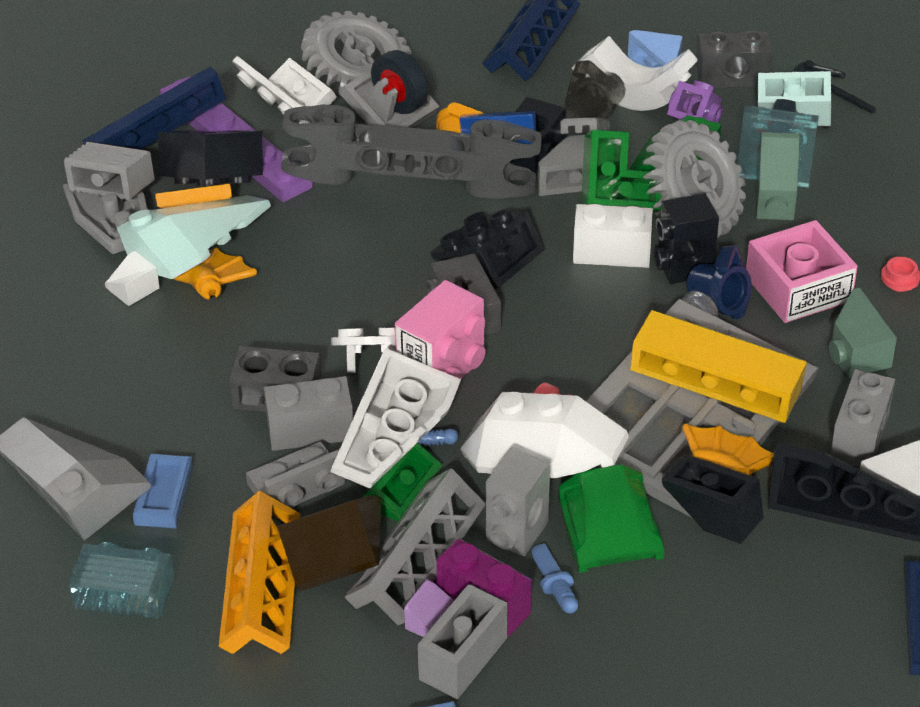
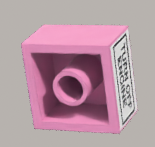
(800, 271)
(444, 330)

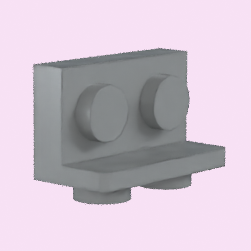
(297, 475)

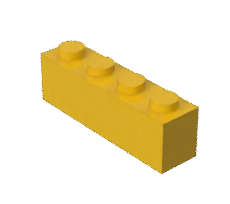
(718, 366)

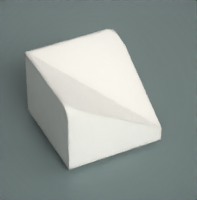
(133, 279)

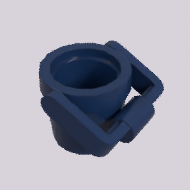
(724, 282)

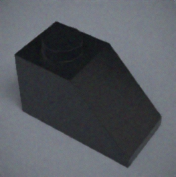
(716, 497)

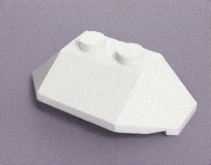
(548, 427)

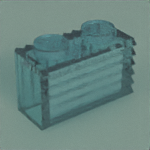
(121, 580)

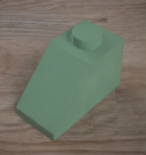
(777, 176)
(861, 337)

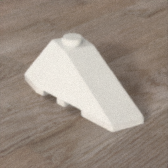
(394, 414)

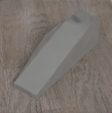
(71, 475)

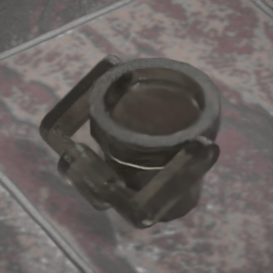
(593, 95)

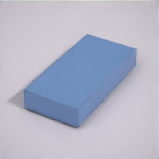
(164, 500)

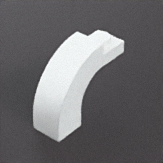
(645, 86)

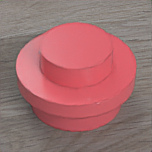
(901, 274)

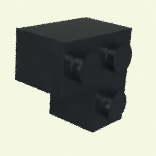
(210, 156)

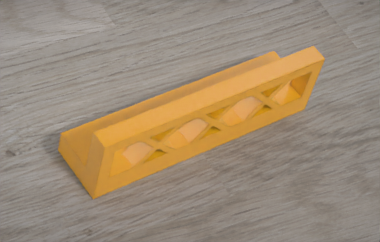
(247, 570)

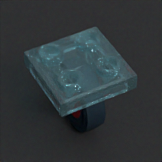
(777, 120)

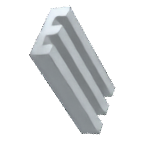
(583, 125)

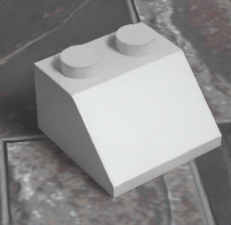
(612, 235)

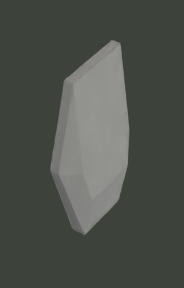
(103, 215)

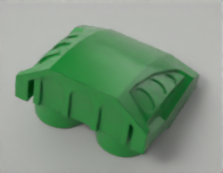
(608, 517)

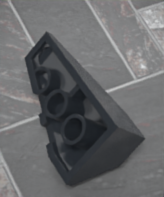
(839, 493)

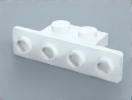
(289, 86)

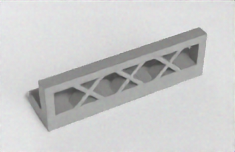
(405, 539)

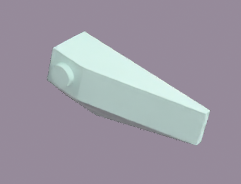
(180, 235)

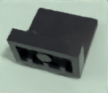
(499, 240)

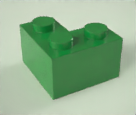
(606, 173)

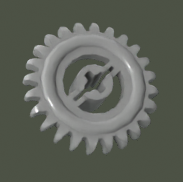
(359, 38)
(677, 147)

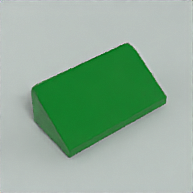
(404, 481)

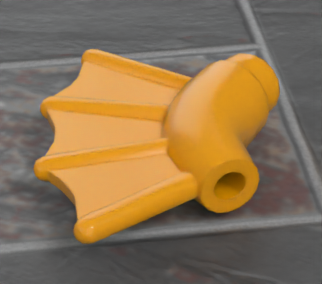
(216, 271)
(727, 449)

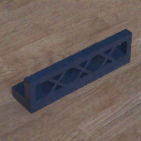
(529, 21)
(163, 112)

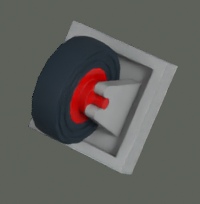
(391, 92)

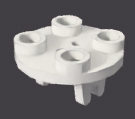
(355, 339)

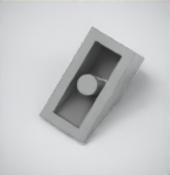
(562, 168)

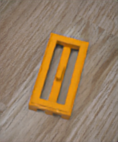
(193, 196)

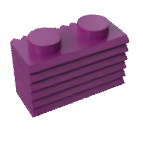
(467, 565)

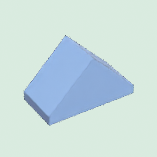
(653, 48)

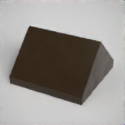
(333, 542)

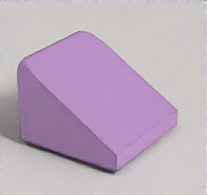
(426, 608)

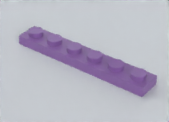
(273, 178)

